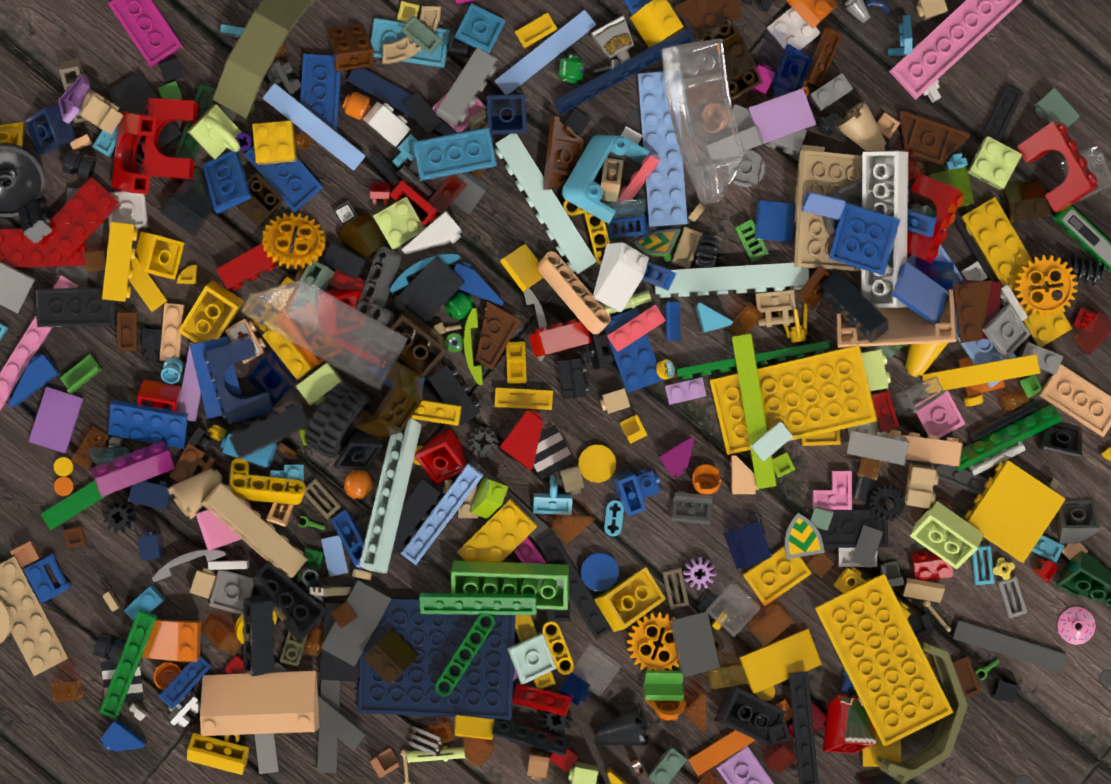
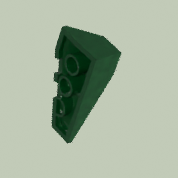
(1087, 578)

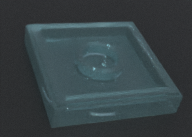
(627, 208)

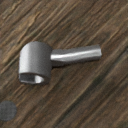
(613, 63)
(115, 441)

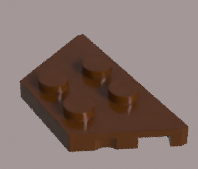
(708, 13)
(929, 139)
(562, 153)

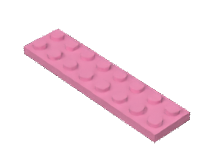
(949, 43)

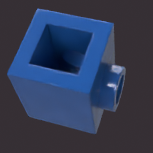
(648, 482)

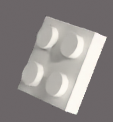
(792, 30)

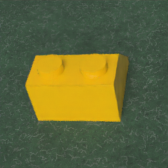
(656, 22)

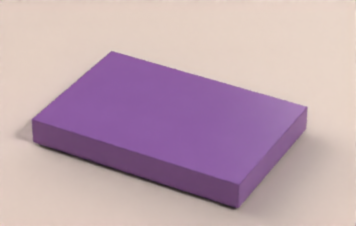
(56, 420)

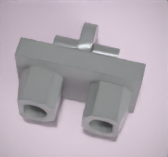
(179, 715)

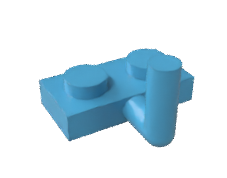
(905, 33)

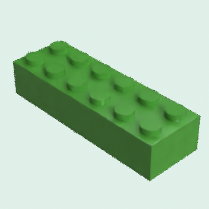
(547, 581)

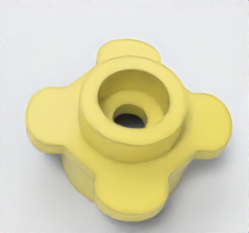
(997, 570)

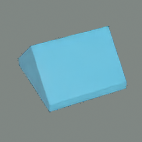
(710, 319)

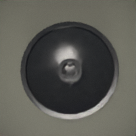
(20, 178)

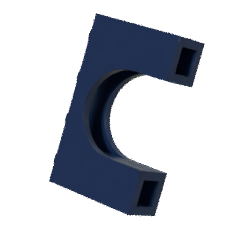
(235, 406)

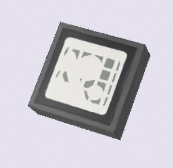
(344, 213)

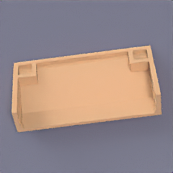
(904, 328)
(259, 703)

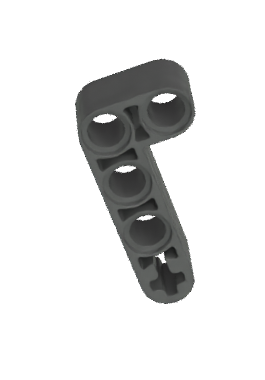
(378, 286)

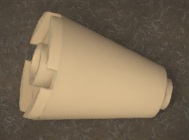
(862, 128)
(194, 490)

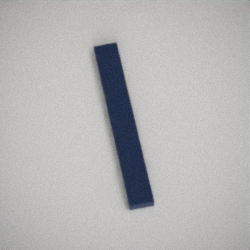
(621, 72)
(390, 94)

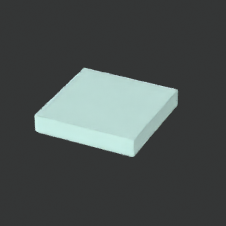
(531, 658)

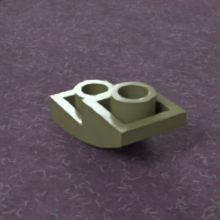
(292, 651)

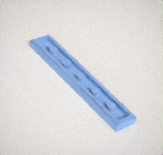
(545, 53)
(314, 126)
(442, 513)

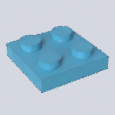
(480, 28)

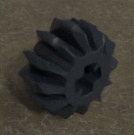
(707, 251)
(123, 512)
(556, 726)

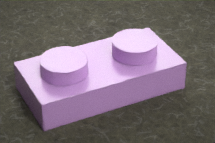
(685, 391)

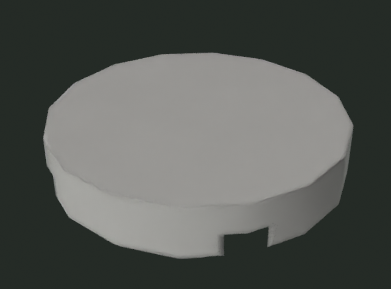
(750, 170)

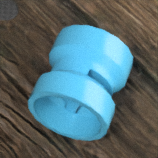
(171, 370)

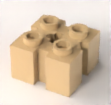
(100, 111)
(920, 485)

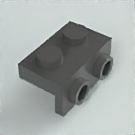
(691, 507)

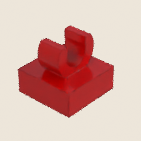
(380, 191)
(1082, 318)
(1047, 570)

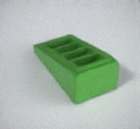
(750, 223)

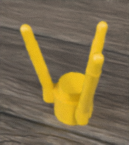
(797, 333)

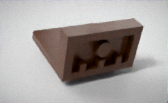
(351, 47)

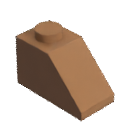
(538, 764)

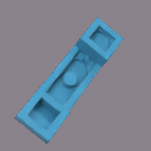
(401, 282)

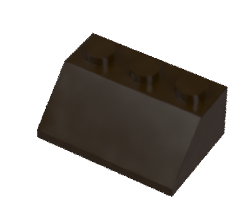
(423, 344)

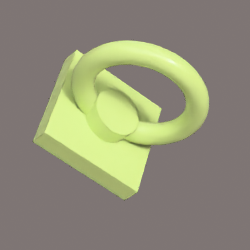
(215, 132)

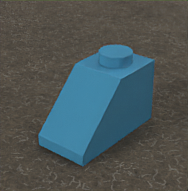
(147, 601)

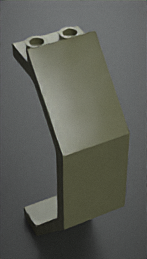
(256, 52)
(946, 728)

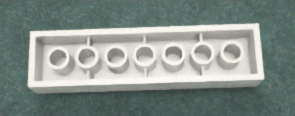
(887, 193)

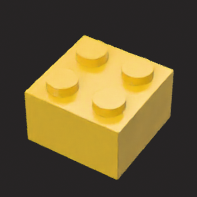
(274, 142)

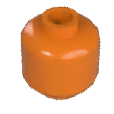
(357, 105)

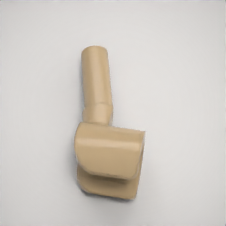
(441, 329)

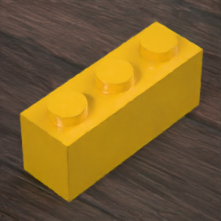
(217, 754)

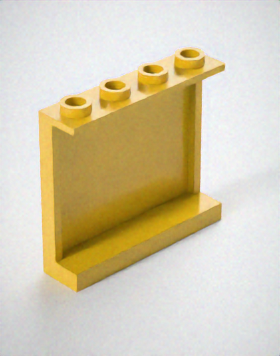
(1014, 510)

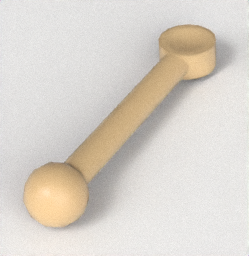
(926, 603)
(404, 754)

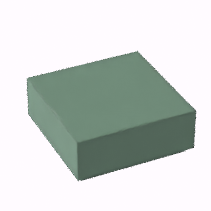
(821, 517)

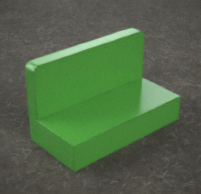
(81, 373)
(663, 685)

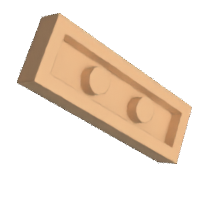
(171, 338)

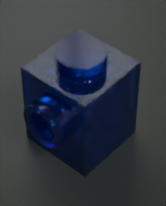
(576, 689)

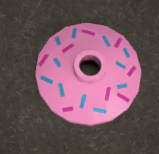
(1067, 622)

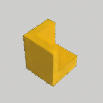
(633, 429)

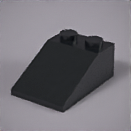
(190, 204)
(748, 714)

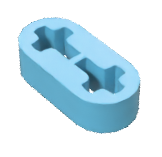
(608, 518)

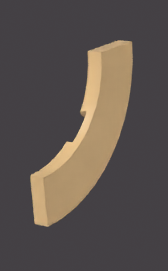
(405, 47)

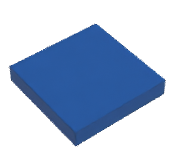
(774, 221)

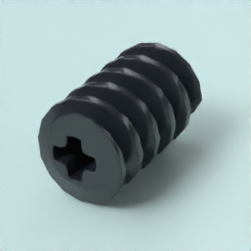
(1084, 269)

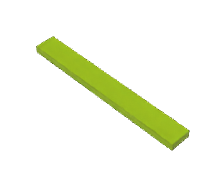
(753, 406)

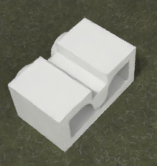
(386, 123)

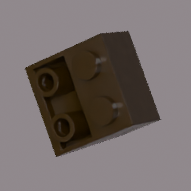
(263, 202)

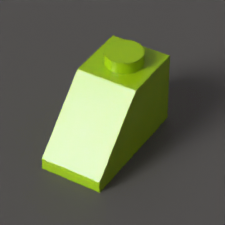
(488, 497)

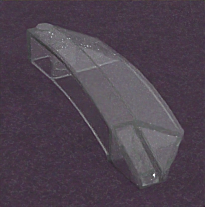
(703, 116)
(328, 330)

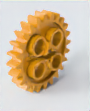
(281, 234)
(1047, 303)
(641, 638)

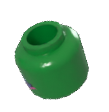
(571, 69)
(459, 306)

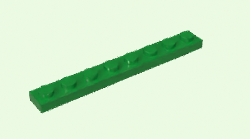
(761, 359)

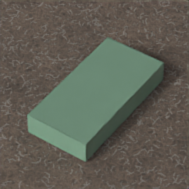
(421, 35)

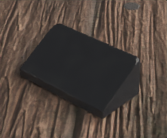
(344, 260)

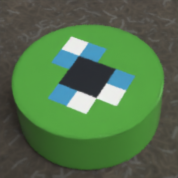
(456, 342)

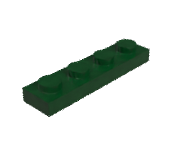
(188, 146)

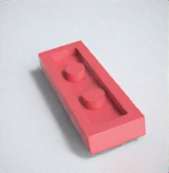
(639, 178)
(636, 328)

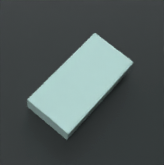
(771, 441)

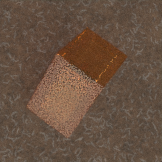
(67, 690)
(696, 711)
(443, 729)

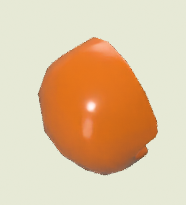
(706, 479)
(358, 484)
(165, 674)

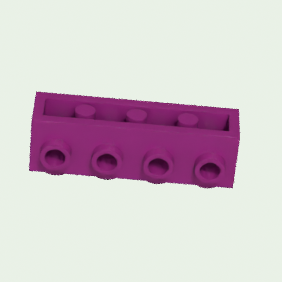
(132, 468)

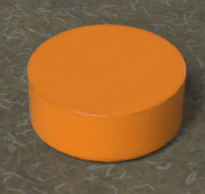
(64, 486)

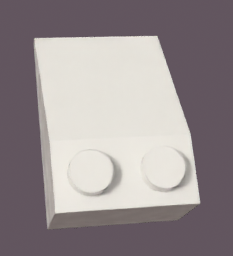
(437, 234)
(619, 275)

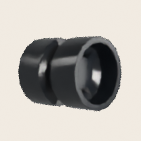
(81, 164)
(109, 647)

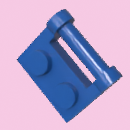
(41, 580)

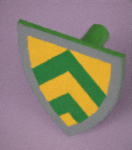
(658, 243)

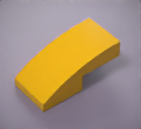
(516, 362)

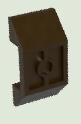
(740, 66)
(396, 407)

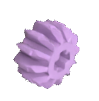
(703, 578)

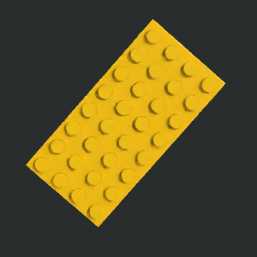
(803, 394)
(883, 660)

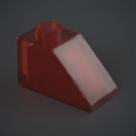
(446, 194)
(779, 758)

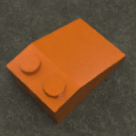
(174, 640)

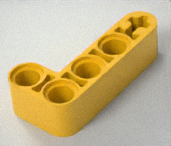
(593, 230)
(289, 490)

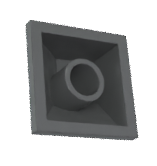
(1077, 521)

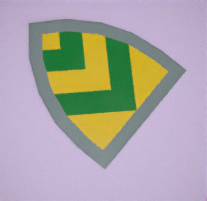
(802, 538)

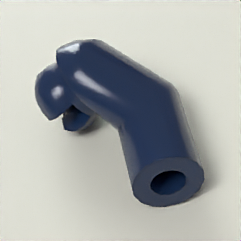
(882, 4)

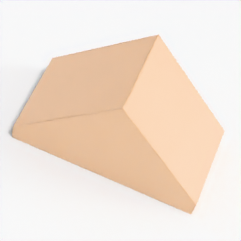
(280, 514)

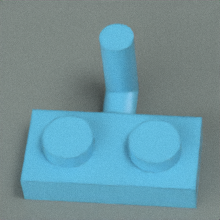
(552, 503)

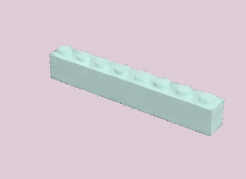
(545, 202)
(735, 278)
(390, 498)

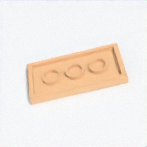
(1079, 400)

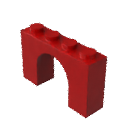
(156, 162)
(125, 170)
(1079, 179)
(947, 201)

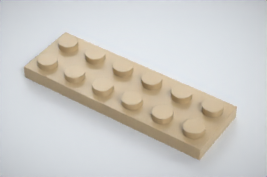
(29, 620)

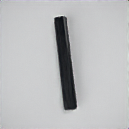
(1003, 420)

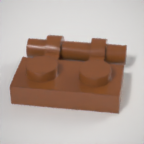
(188, 463)

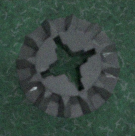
(488, 449)

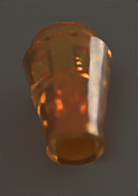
(1012, 400)
(314, 643)

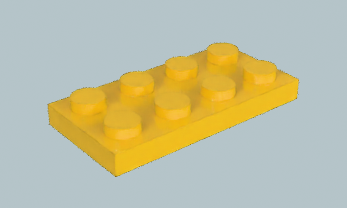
(499, 535)

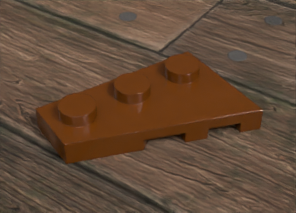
(971, 309)
(495, 334)

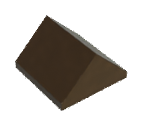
(362, 236)

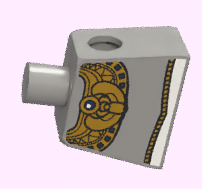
(614, 39)

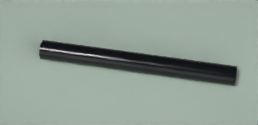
(973, 248)

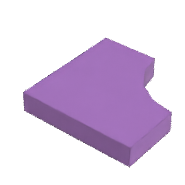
(71, 100)

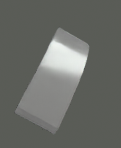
(531, 299)
(167, 570)

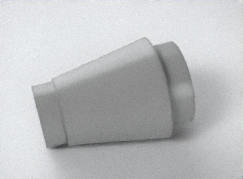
(858, 9)

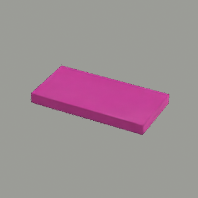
(146, 29)

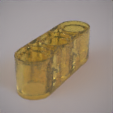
(727, 676)

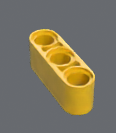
(558, 657)

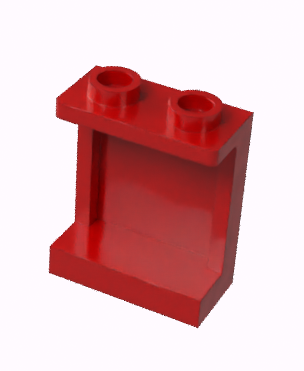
(402, 188)

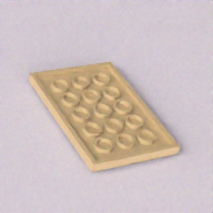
(820, 175)

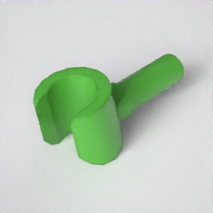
(311, 524)
(986, 668)

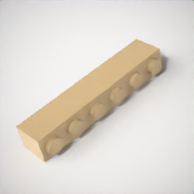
(254, 530)

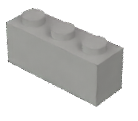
(878, 446)

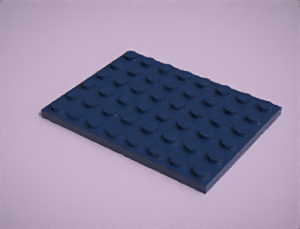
(482, 690)

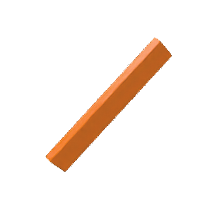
(727, 746)

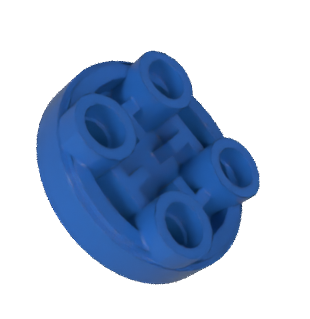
(599, 571)

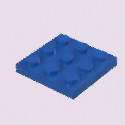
(864, 239)

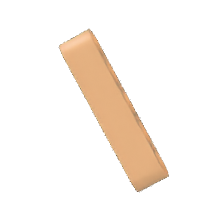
(573, 292)

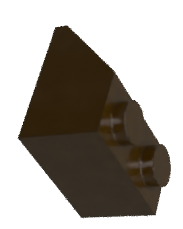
(1026, 201)
(390, 656)

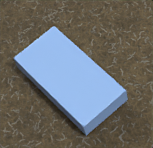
(334, 555)

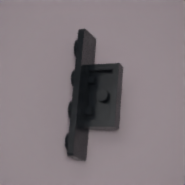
(530, 737)

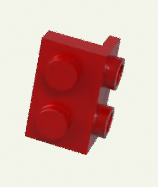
(930, 566)

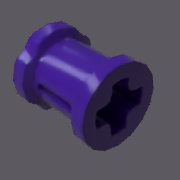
(243, 136)

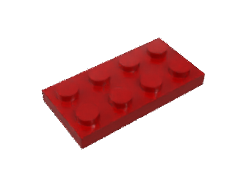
(80, 217)

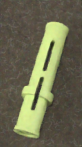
(635, 300)
(459, 752)

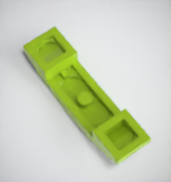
(472, 322)

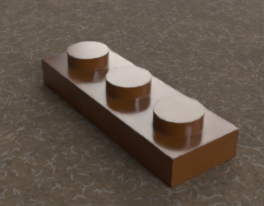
(823, 57)

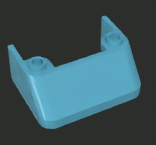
(581, 188)

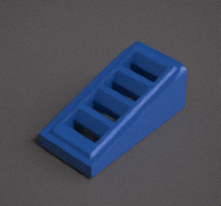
(643, 223)

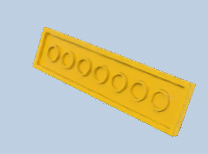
(1005, 257)

